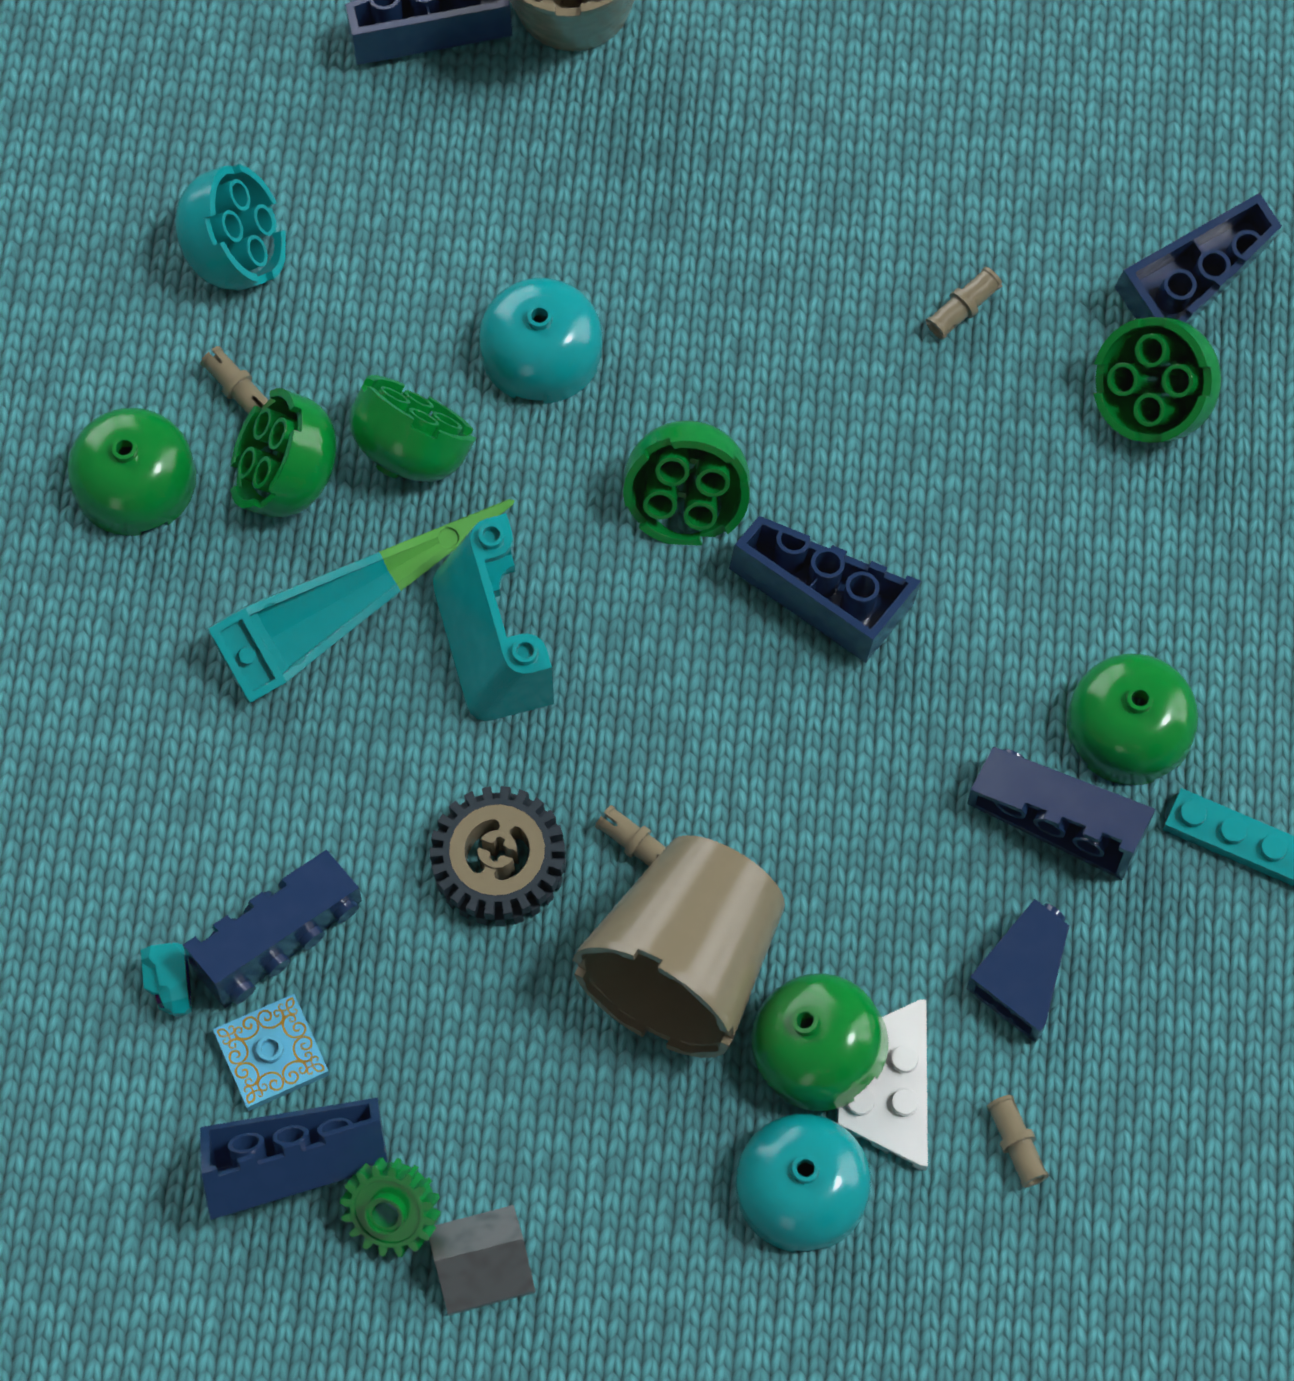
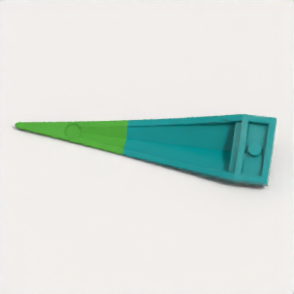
(290, 629)

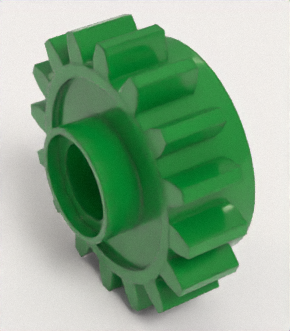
(382, 1225)

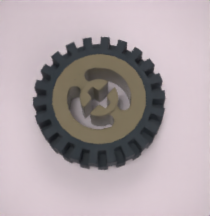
(500, 821)

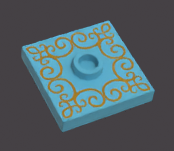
(271, 1052)

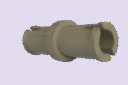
(964, 303)
(235, 382)
(634, 839)
(1017, 1141)

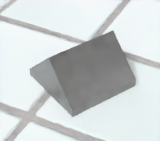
(481, 1260)

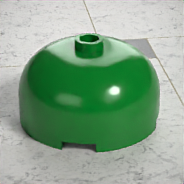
(1156, 379)
(403, 437)
(304, 458)
(688, 463)
(131, 471)
(1129, 740)
(819, 1041)

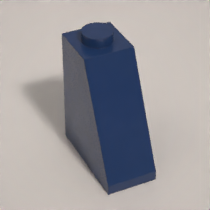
(1023, 969)

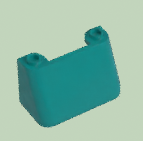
(495, 671)

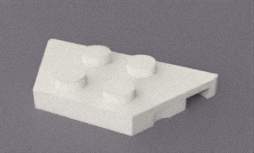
(894, 1106)

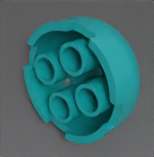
(223, 225)
(540, 340)
(796, 1209)

